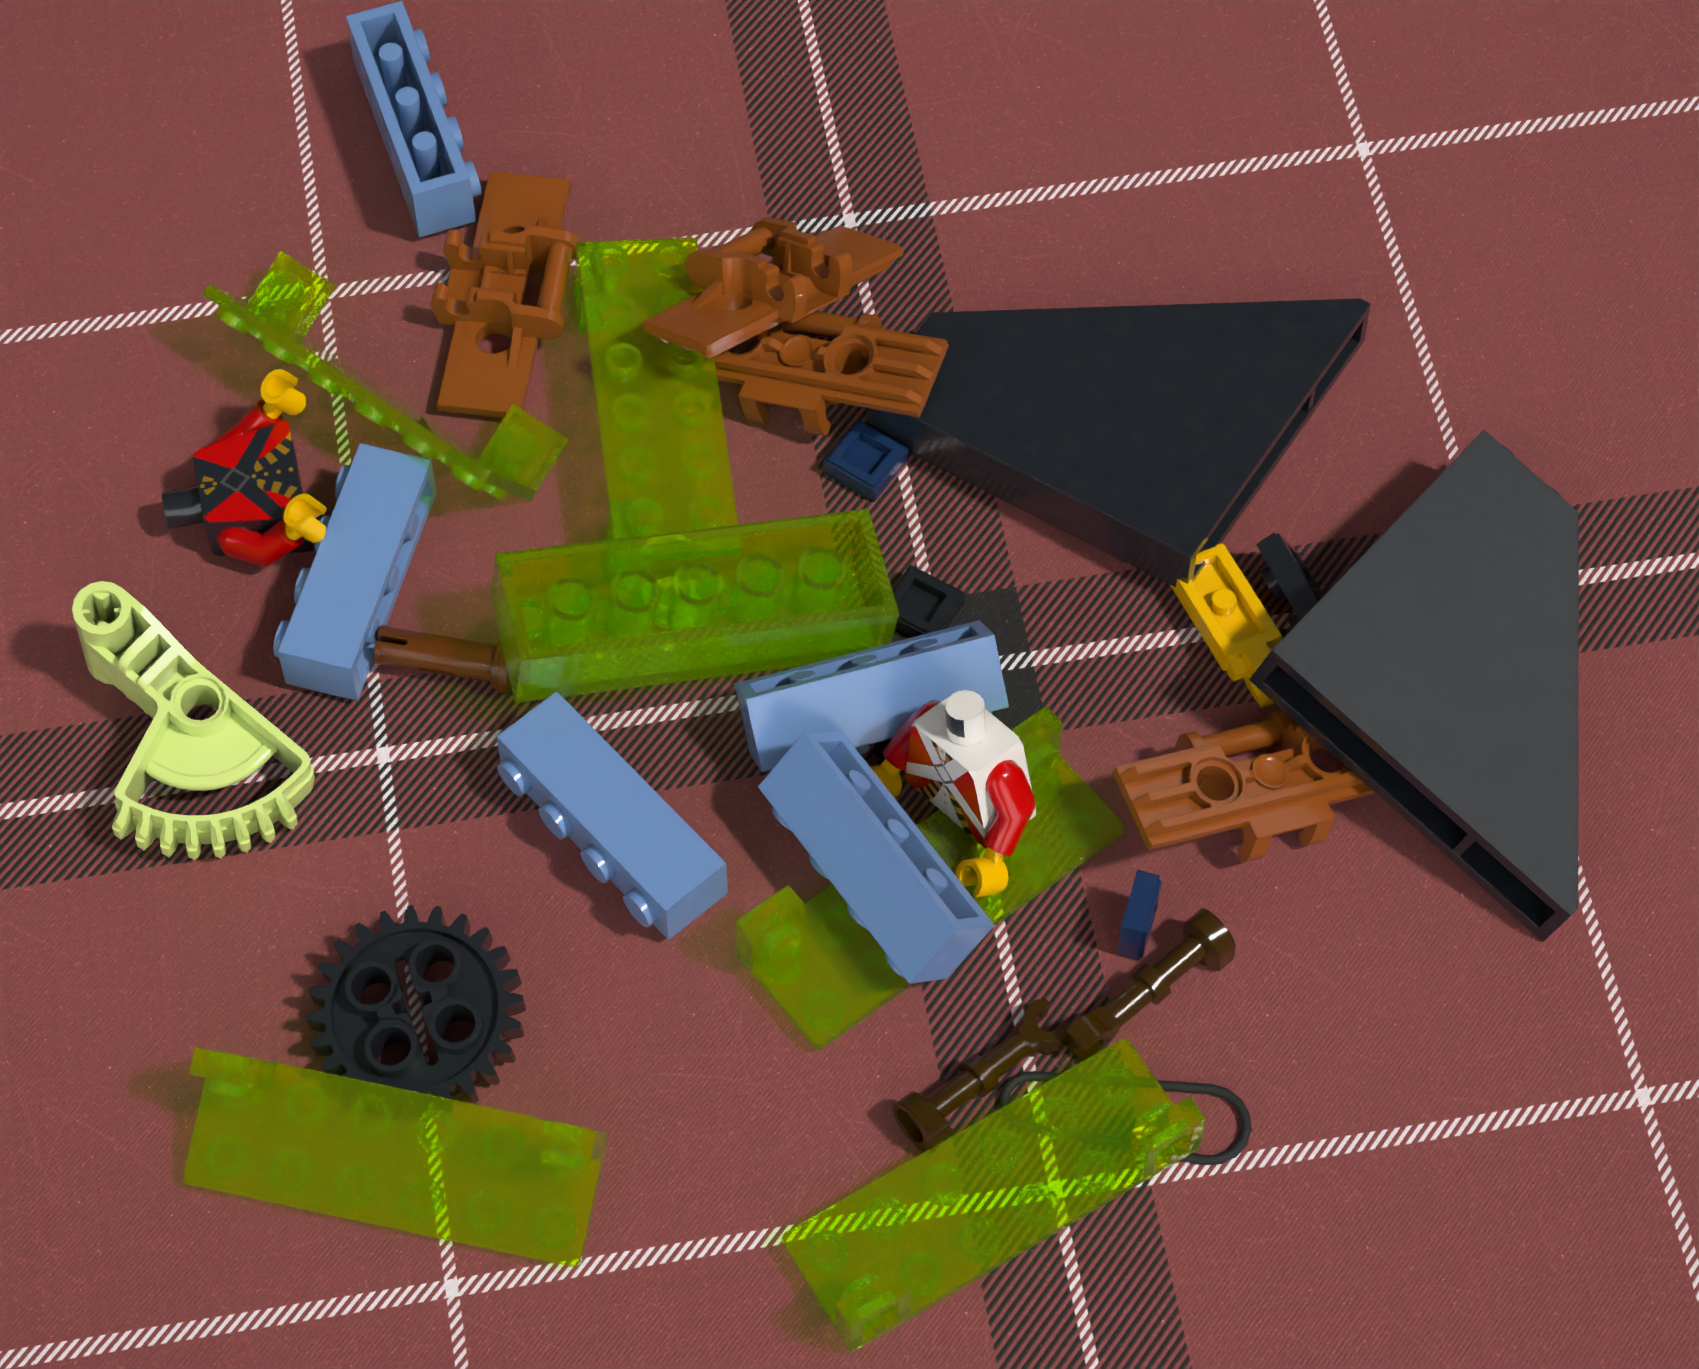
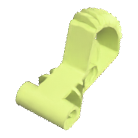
(146, 663)

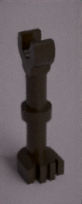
(1204, 942)
(924, 1117)

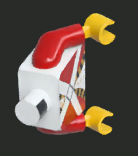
(969, 771)

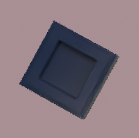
(866, 460)
(1139, 915)

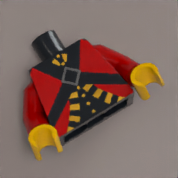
(252, 484)

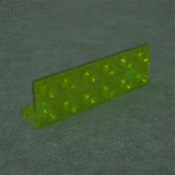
(282, 315)
(652, 399)
(834, 972)
(394, 1157)
(991, 1193)

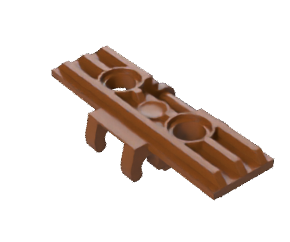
(486, 288)
(751, 295)
(857, 368)
(1207, 793)

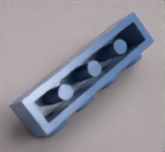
(412, 118)
(355, 571)
(868, 690)
(611, 816)
(875, 857)

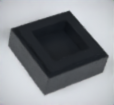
(925, 603)

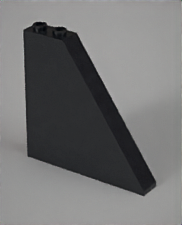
(1129, 418)
(1455, 677)

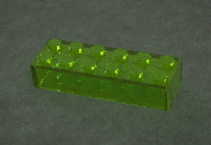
(691, 604)

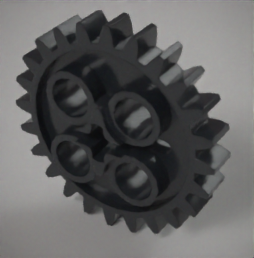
(473, 992)

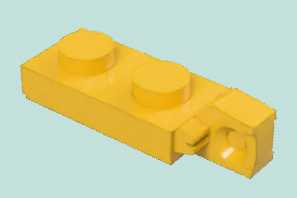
(1229, 617)

